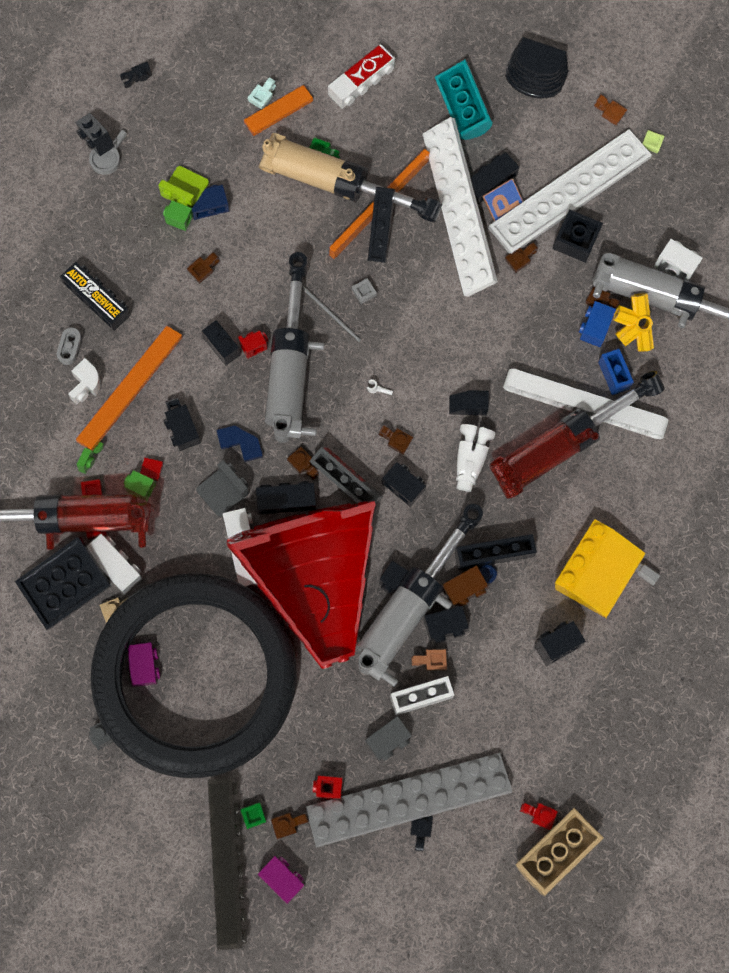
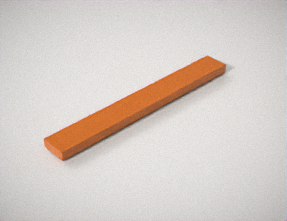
(366, 217)
(129, 388)

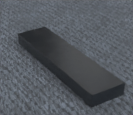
(381, 224)

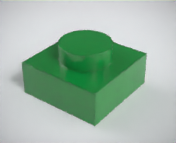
(253, 815)

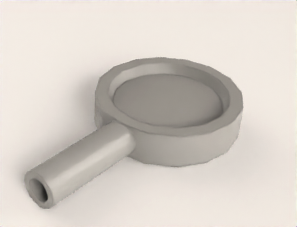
(110, 160)

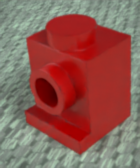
(253, 343)
(334, 782)

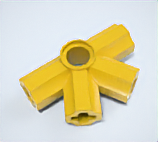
(631, 319)

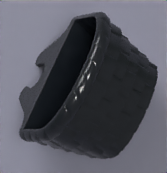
(537, 69)

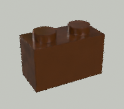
(466, 586)

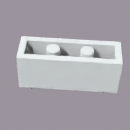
(114, 563)
(422, 695)

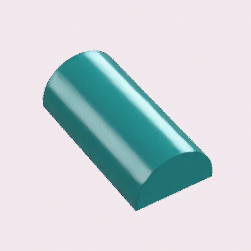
(464, 101)

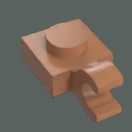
(433, 660)

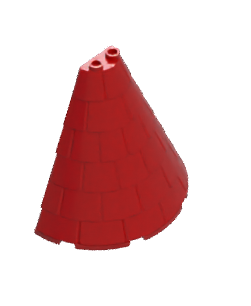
(316, 550)

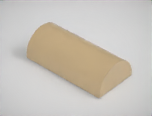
(559, 852)

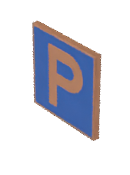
(502, 199)

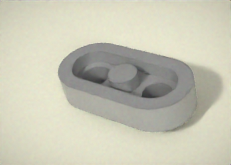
(69, 347)

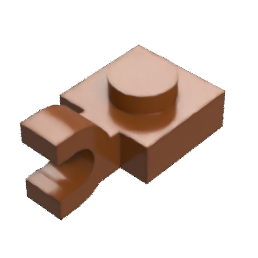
(612, 112)

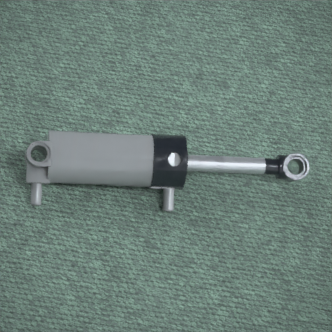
(663, 290)
(288, 365)
(408, 606)

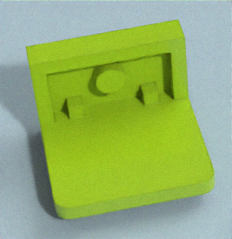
(183, 187)

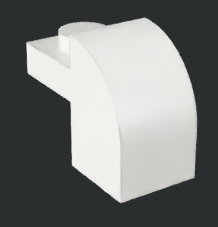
(88, 379)

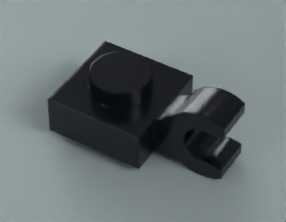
(138, 73)
(421, 828)

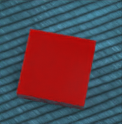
(151, 468)

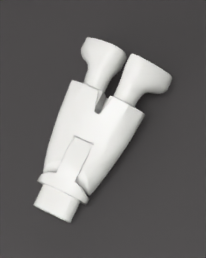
(471, 457)

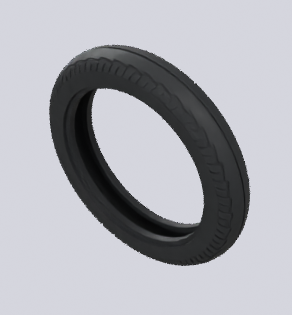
(138, 611)

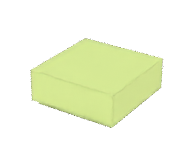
(653, 141)

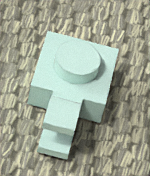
(262, 95)

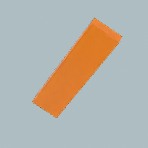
(278, 110)

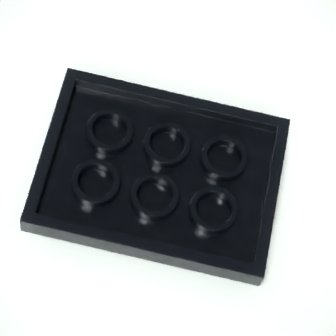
(63, 583)

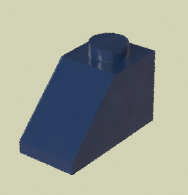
(211, 202)

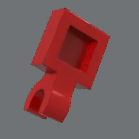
(541, 815)

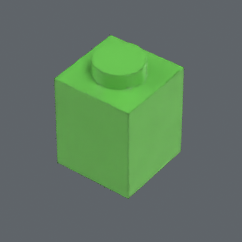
(178, 215)
(139, 485)

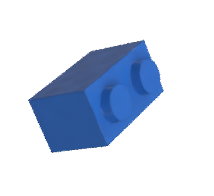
(597, 324)
(615, 372)

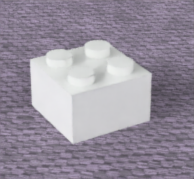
(678, 260)

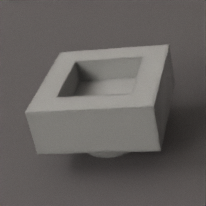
(364, 291)

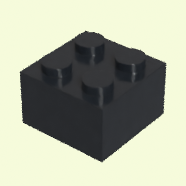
(577, 236)
(560, 643)

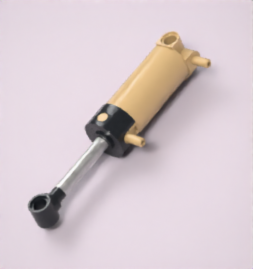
(331, 174)

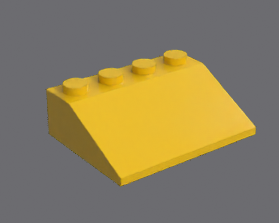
(599, 569)

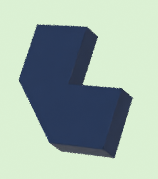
(235, 436)

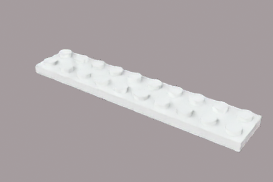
(569, 191)
(459, 207)

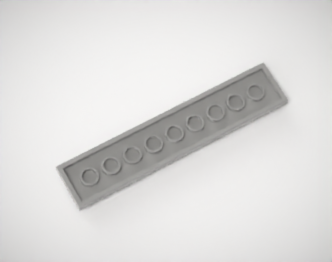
(408, 799)

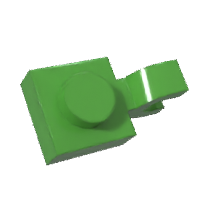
(87, 459)

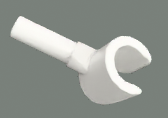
(378, 388)

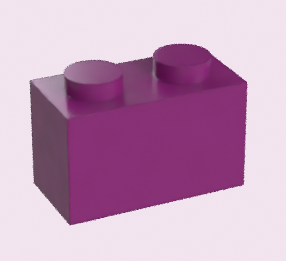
(142, 664)
(281, 879)

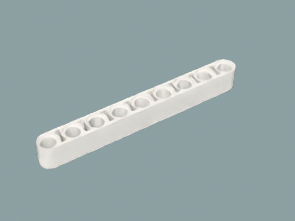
(573, 399)

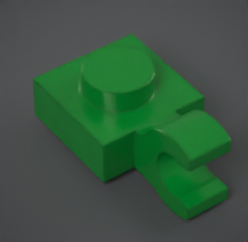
(324, 147)

